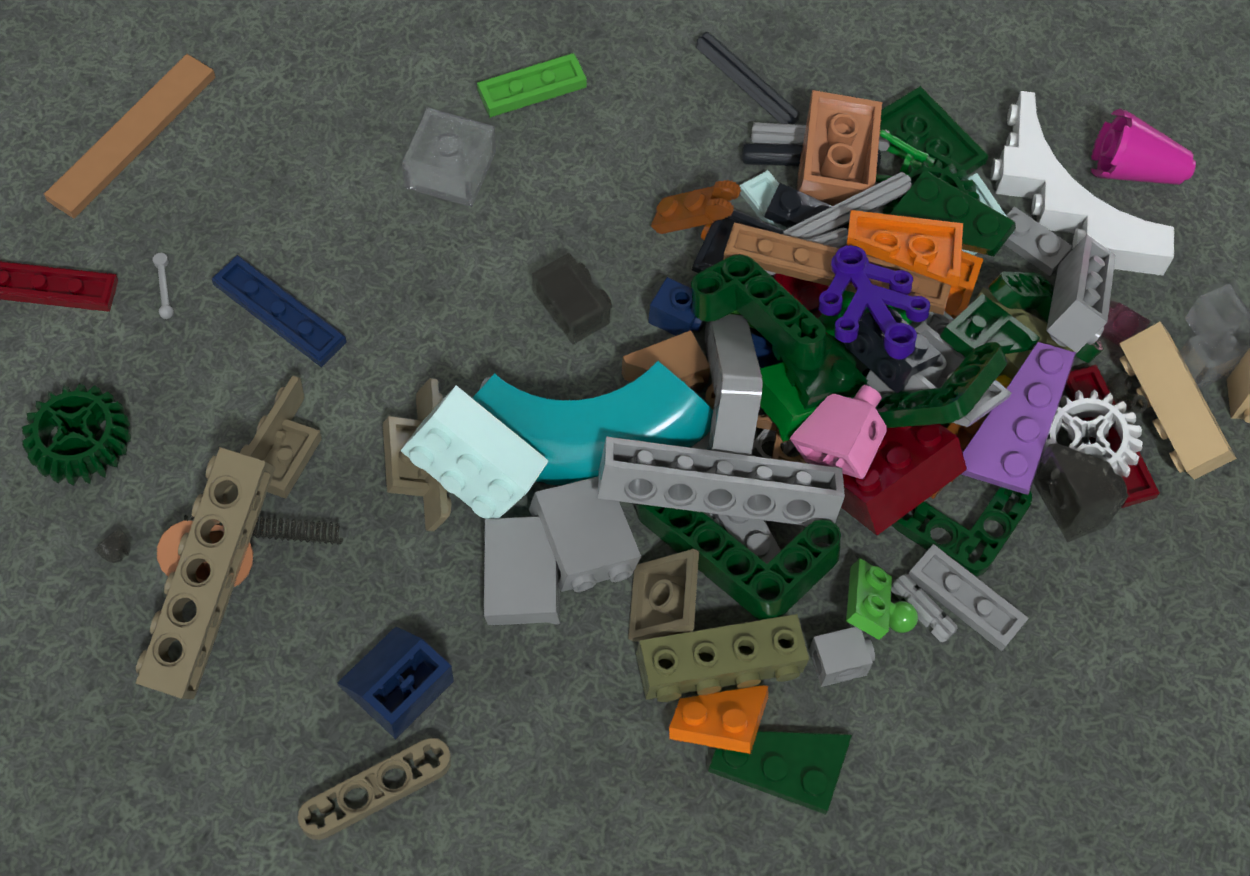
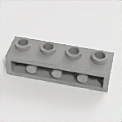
(1081, 295)

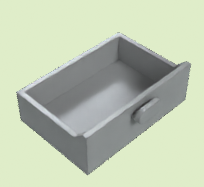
(519, 573)

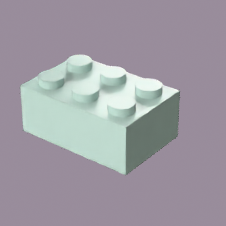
(474, 455)

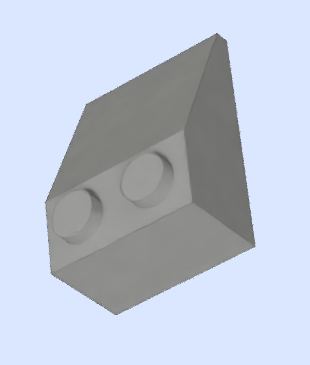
(940, 372)

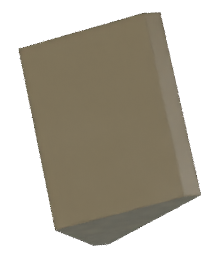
(664, 596)

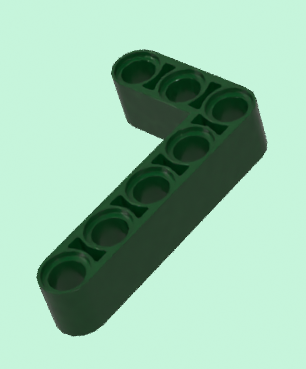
(733, 555)

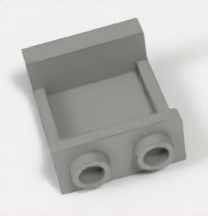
(586, 535)

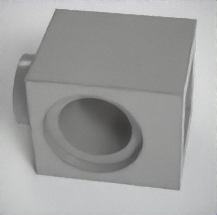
(841, 655)

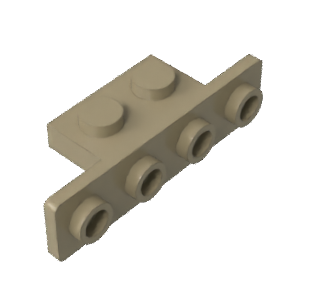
(281, 442)
(401, 473)

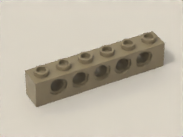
(211, 596)

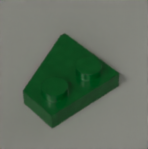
(985, 323)

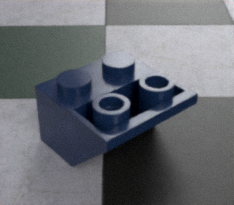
(398, 680)

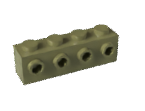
(722, 657)

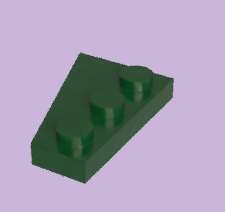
(935, 199)
(788, 766)

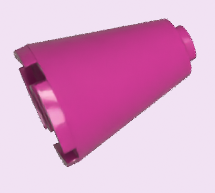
(1140, 153)

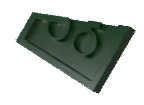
(930, 129)

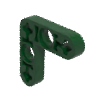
(1033, 291)
(950, 401)
(962, 540)

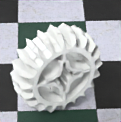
(1106, 416)

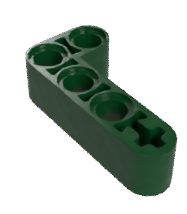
(746, 287)

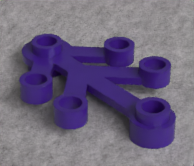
(853, 265)

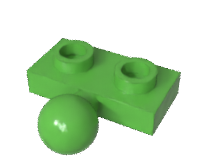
(871, 605)

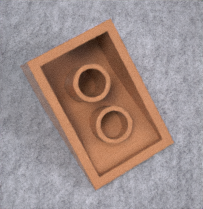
(839, 147)

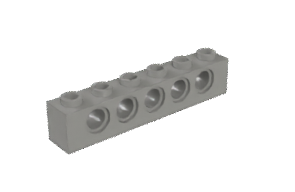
(719, 482)

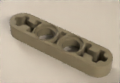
(372, 782)

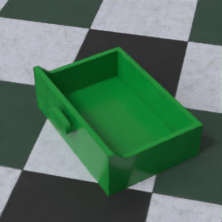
(782, 400)

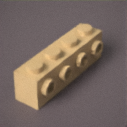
(1176, 401)

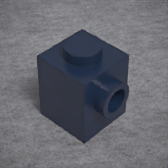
(673, 309)

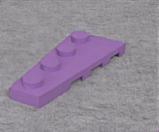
(1016, 431)

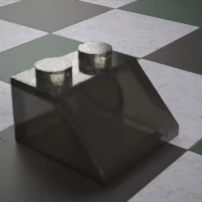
(1078, 490)

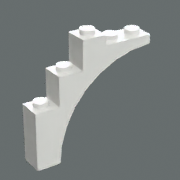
(1063, 205)

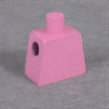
(843, 432)

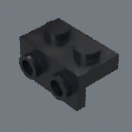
(893, 372)

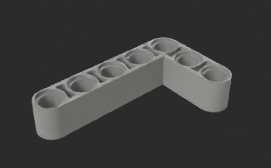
(735, 384)

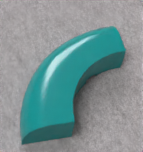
(574, 432)

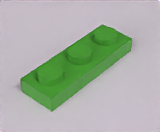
(532, 85)

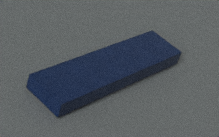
(279, 311)

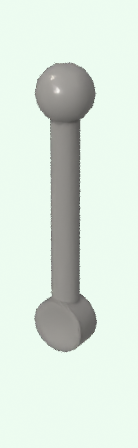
(161, 261)

